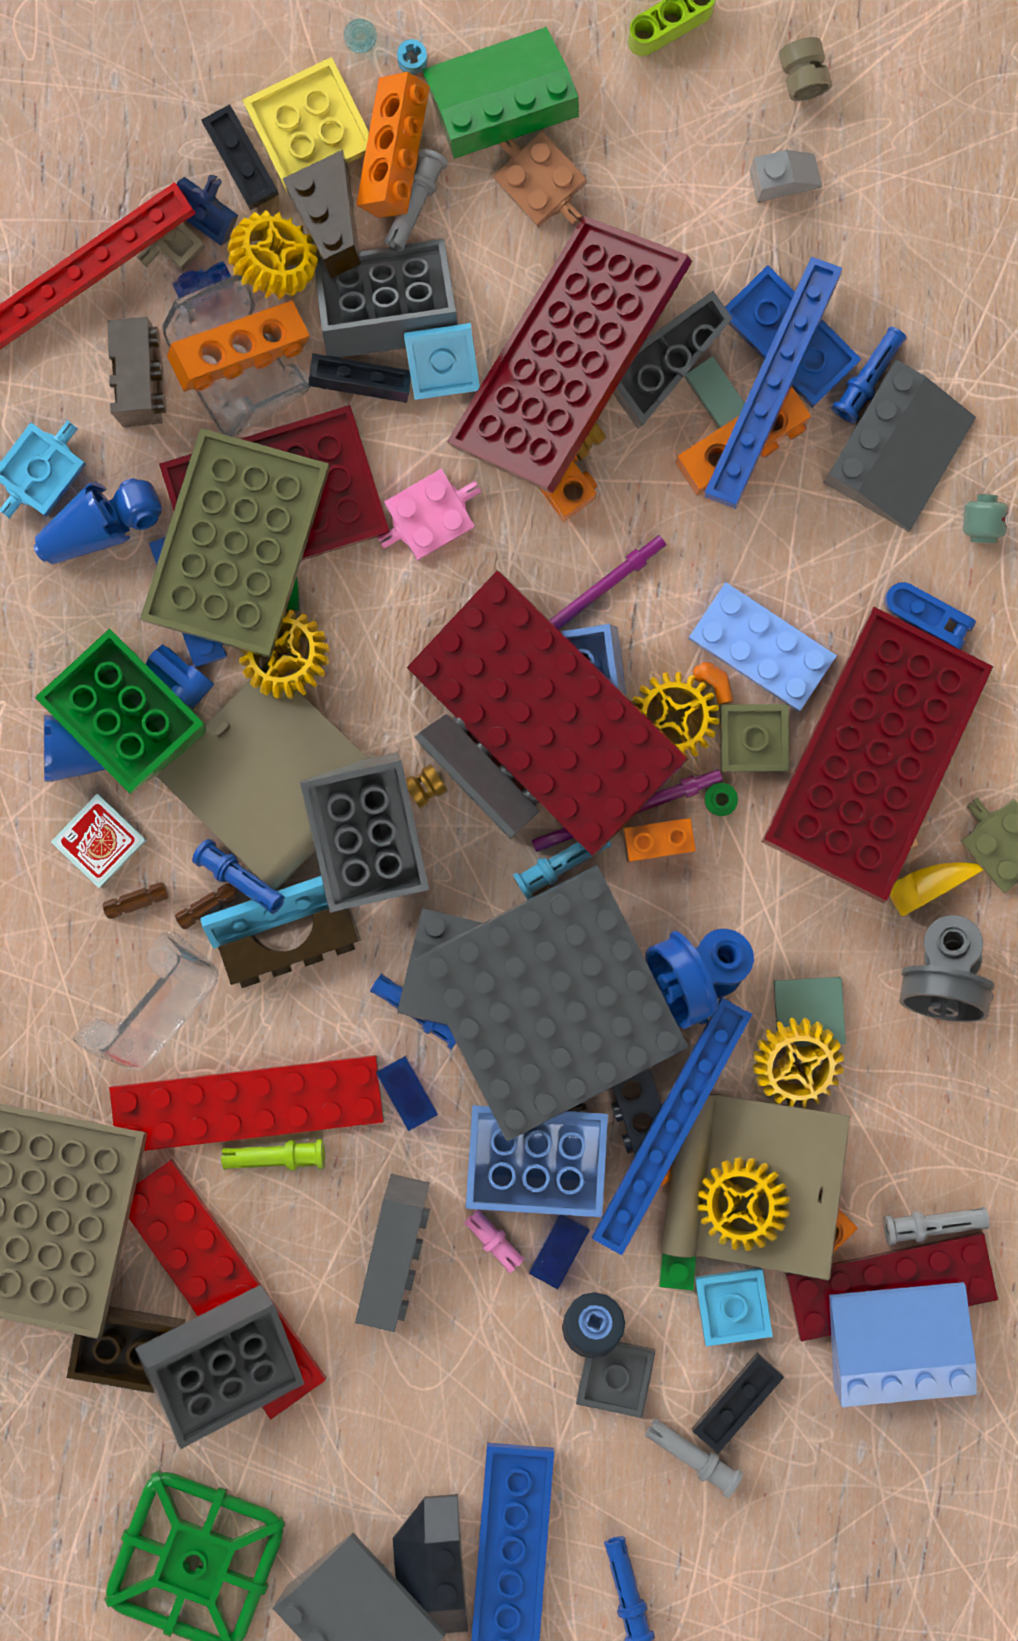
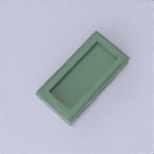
(715, 392)

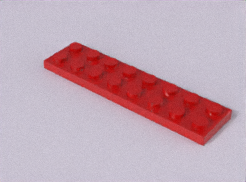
(251, 1103)
(204, 1260)

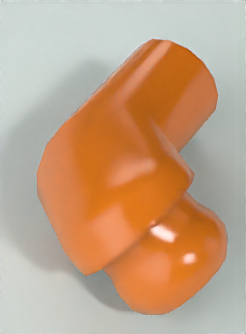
(717, 678)

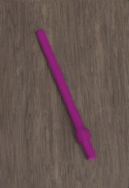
(634, 562)
(687, 787)

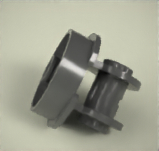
(948, 982)

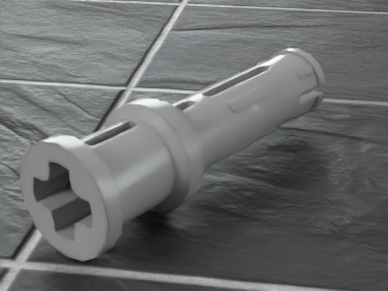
(423, 186)
(919, 1227)
(707, 1465)

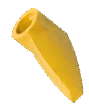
(929, 883)

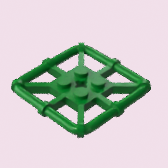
(188, 1540)

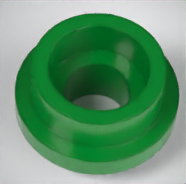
(710, 801)

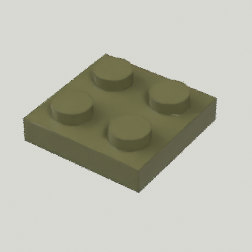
(754, 738)

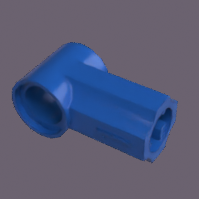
(183, 679)

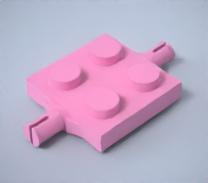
(429, 514)

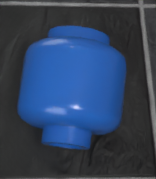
(137, 504)

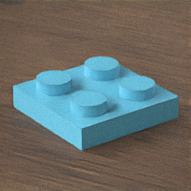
(442, 361)
(733, 1306)

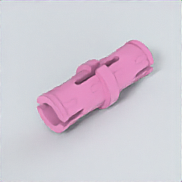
(494, 1240)

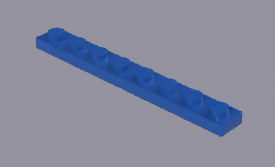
(773, 383)
(671, 1126)

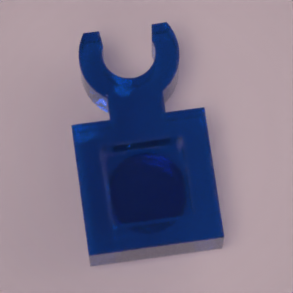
(194, 281)

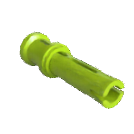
(290, 1155)

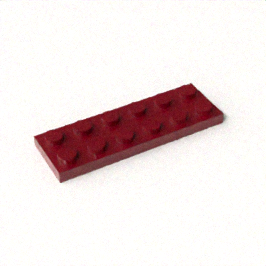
(926, 1264)

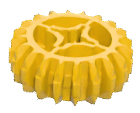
(265, 262)
(308, 668)
(666, 702)
(770, 1075)
(732, 1192)

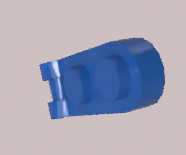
(927, 613)

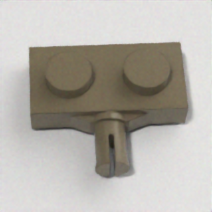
(179, 245)

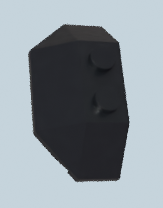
(431, 1561)

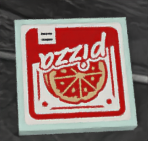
(98, 840)

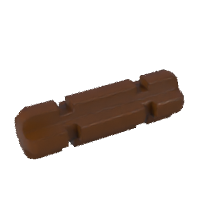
(135, 900)
(206, 906)

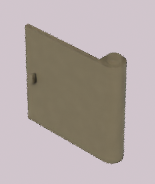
(251, 777)
(794, 1141)

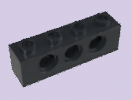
(627, 1108)

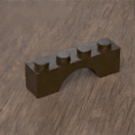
(249, 958)

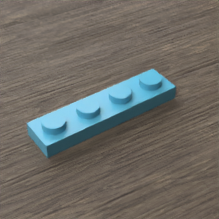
(252, 918)

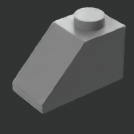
(784, 174)

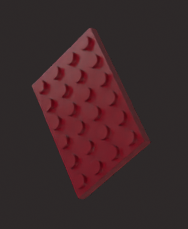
(349, 502)

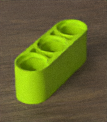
(660, 29)

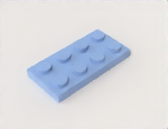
(762, 647)

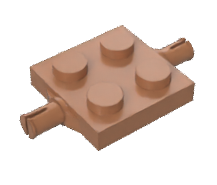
(540, 180)

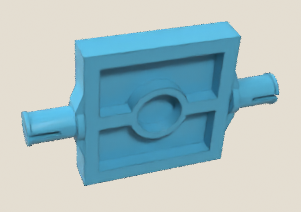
(39, 469)

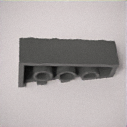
(669, 356)
(392, 1253)

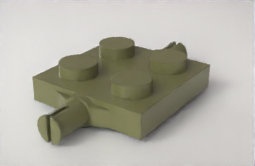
(995, 842)

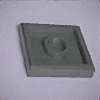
(617, 1380)

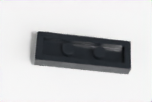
(240, 157)
(359, 378)
(737, 1402)

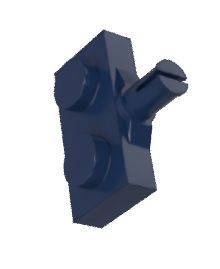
(211, 215)

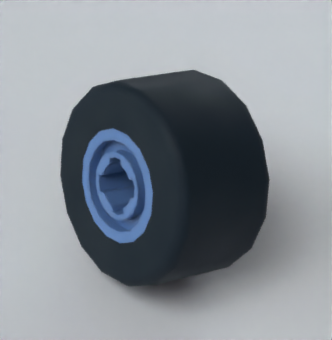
(583, 1332)

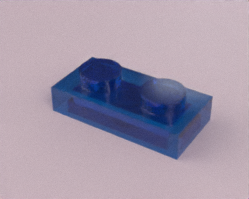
(407, 1093)
(559, 1251)

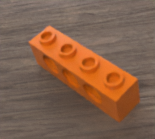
(393, 145)
(279, 321)
(694, 461)

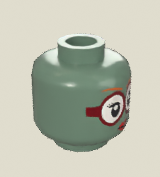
(985, 519)

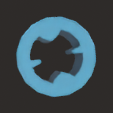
(416, 46)

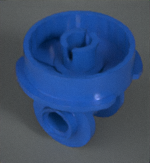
(698, 976)

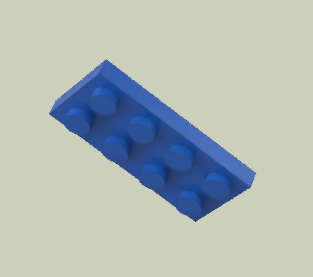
(757, 317)

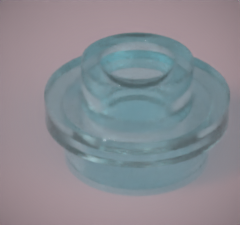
(360, 26)

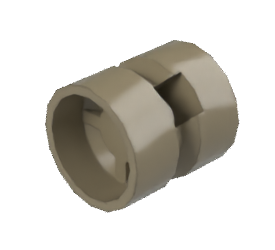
(805, 69)

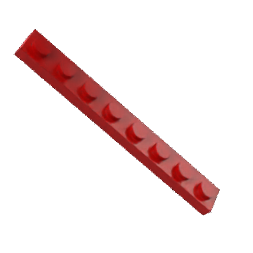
(93, 262)

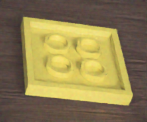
(307, 119)

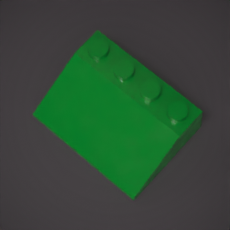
(502, 92)
(121, 712)

